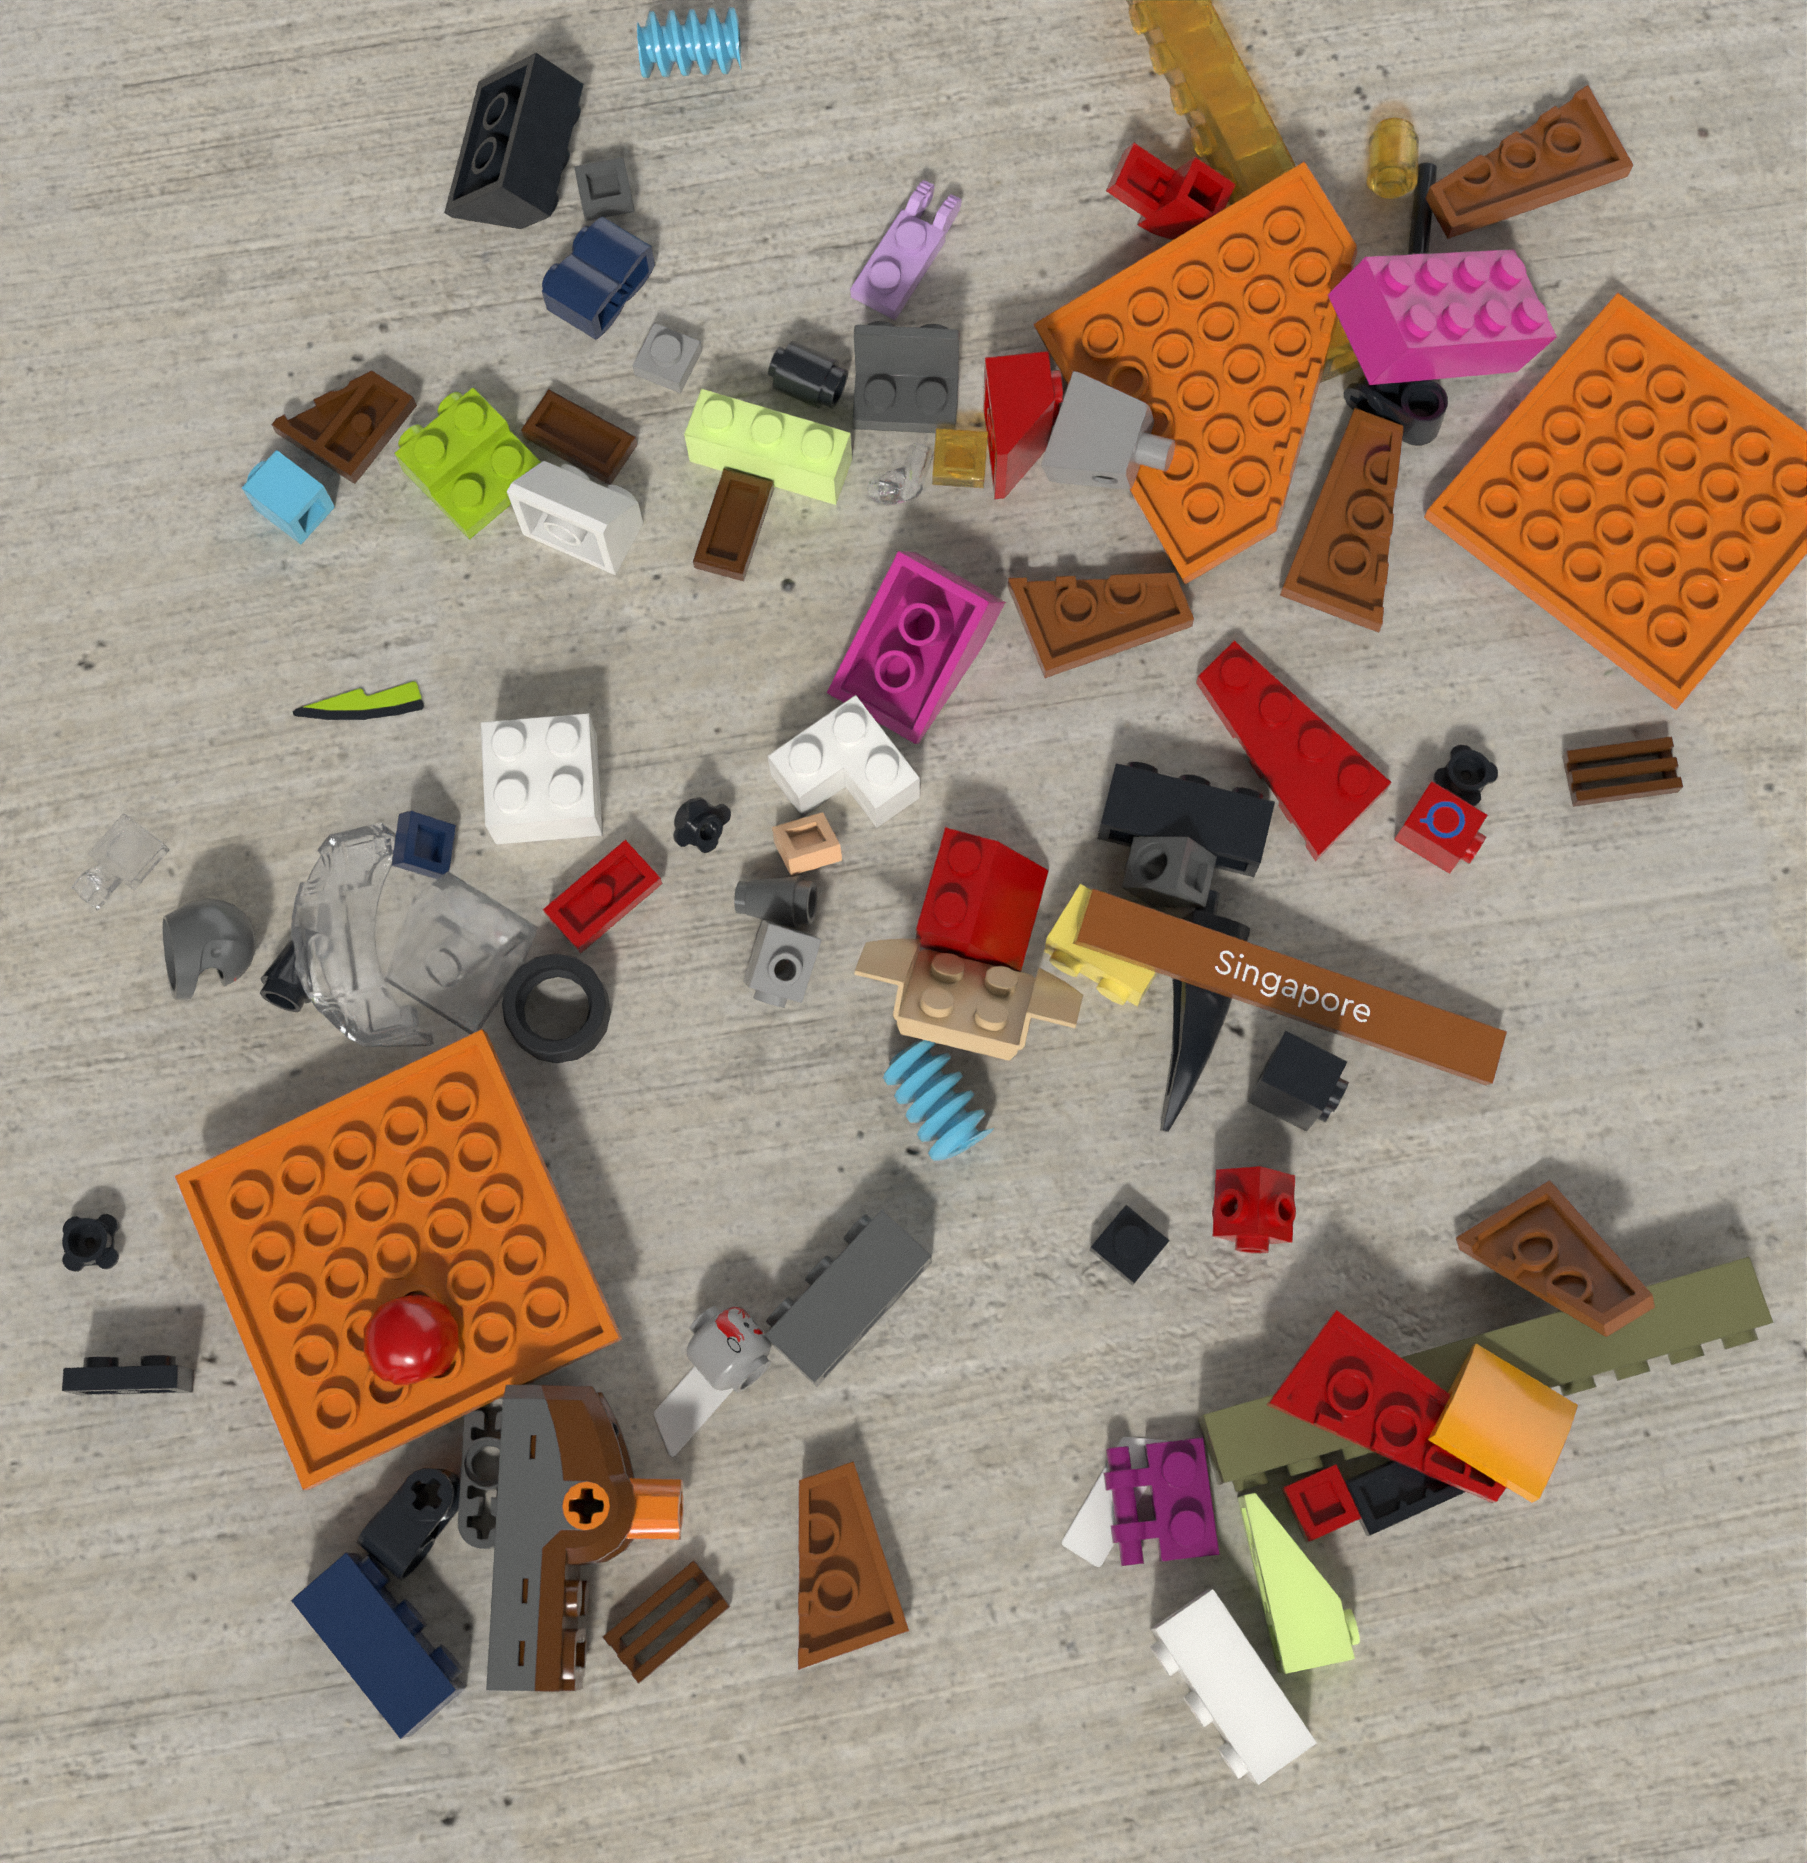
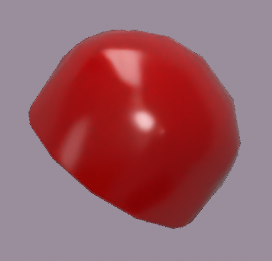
(410, 1339)

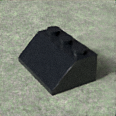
(515, 145)

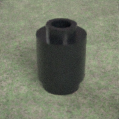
(807, 375)

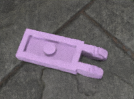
(904, 253)

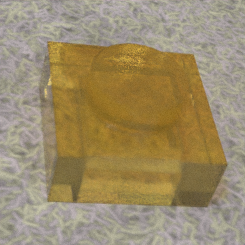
(959, 458)

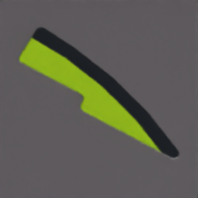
(358, 706)

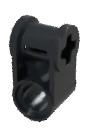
(1395, 404)
(406, 1527)

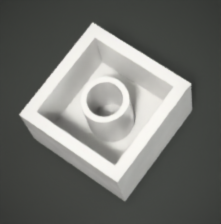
(541, 779)

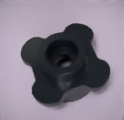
(1471, 761)
(700, 824)
(77, 1232)

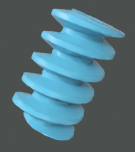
(689, 43)
(935, 1100)

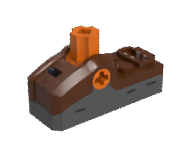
(554, 1458)

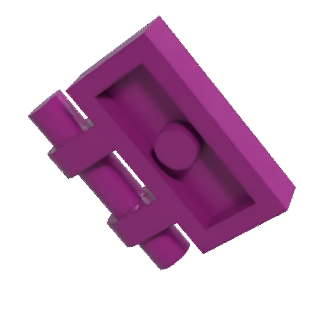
(1179, 1501)

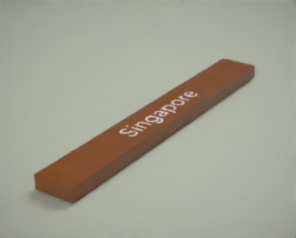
(1290, 987)

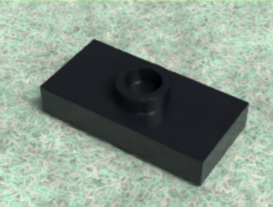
(1395, 1494)

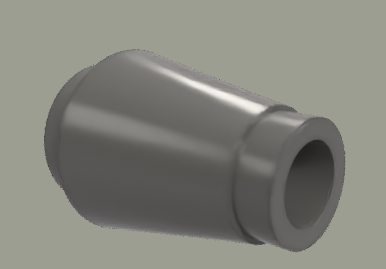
(778, 900)

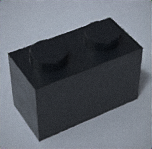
(1300, 1082)

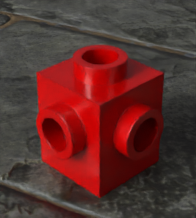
(1254, 1207)

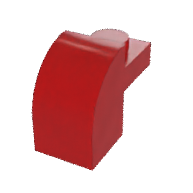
(1166, 197)

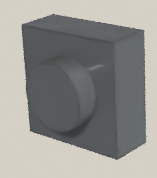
(604, 189)

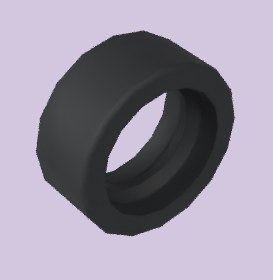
(534, 973)

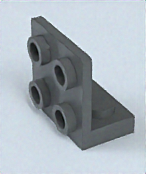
(905, 377)

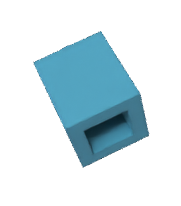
(288, 496)

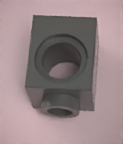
(1169, 872)

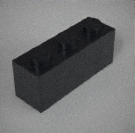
(1159, 805)

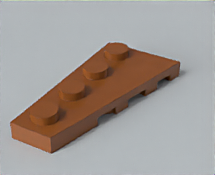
(1549, 161)
(1347, 539)

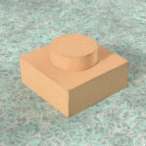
(807, 843)

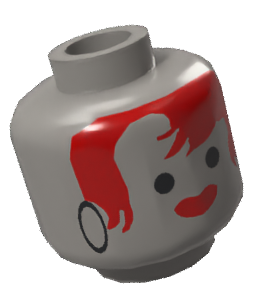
(728, 1348)

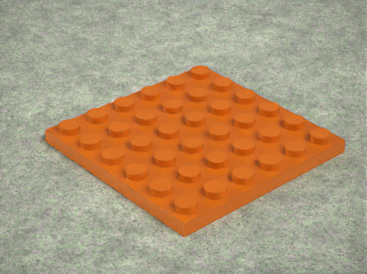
(1638, 500)
(383, 1198)

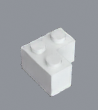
(847, 752)

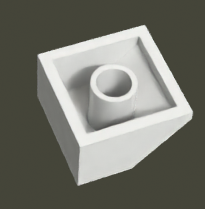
(576, 514)

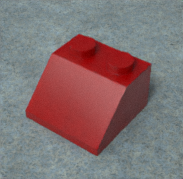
(1019, 414)
(981, 901)

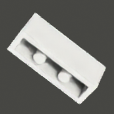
(1230, 1688)

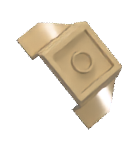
(966, 1000)

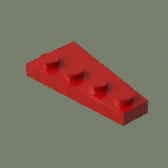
(1301, 758)
(1376, 1401)

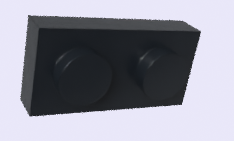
(105, 1377)

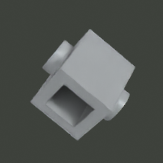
(772, 945)

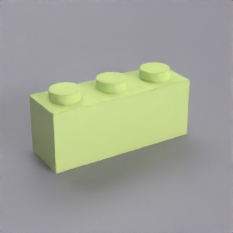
(769, 445)

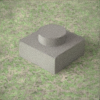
(667, 358)

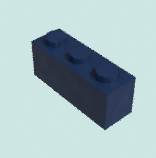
(380, 1642)

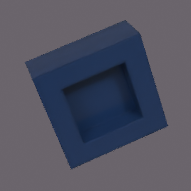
(423, 844)

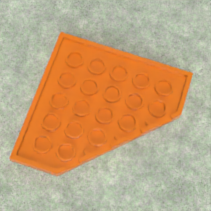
(1228, 355)

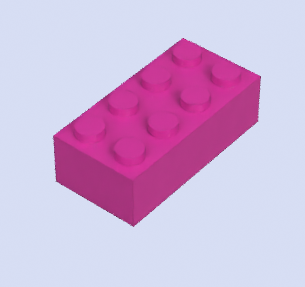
(1441, 315)

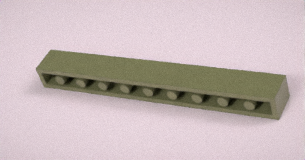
(1553, 1349)

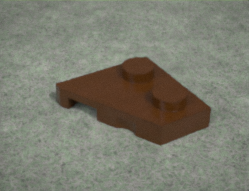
(349, 424)

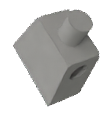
(1103, 438)

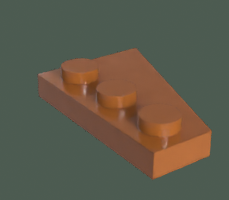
(1560, 1259)

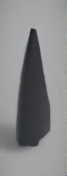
(1196, 1019)

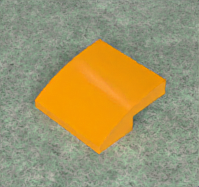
(1504, 1423)

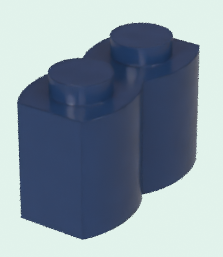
(597, 277)

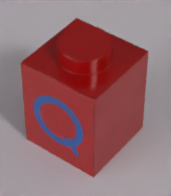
(1443, 829)

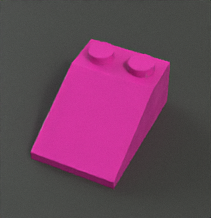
(915, 644)

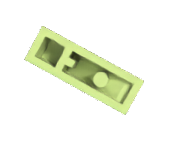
(1298, 1603)

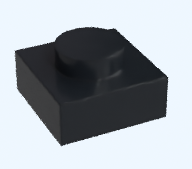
(1129, 1245)

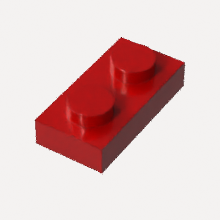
(602, 896)

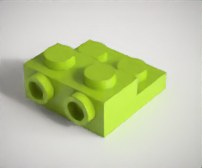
(465, 460)

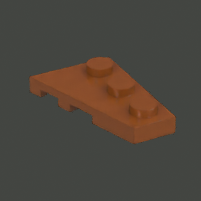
(1094, 618)
(843, 1572)

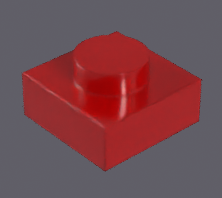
(1321, 1503)

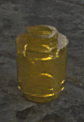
(1393, 158)

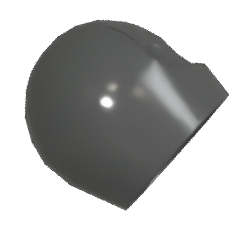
(204, 937)

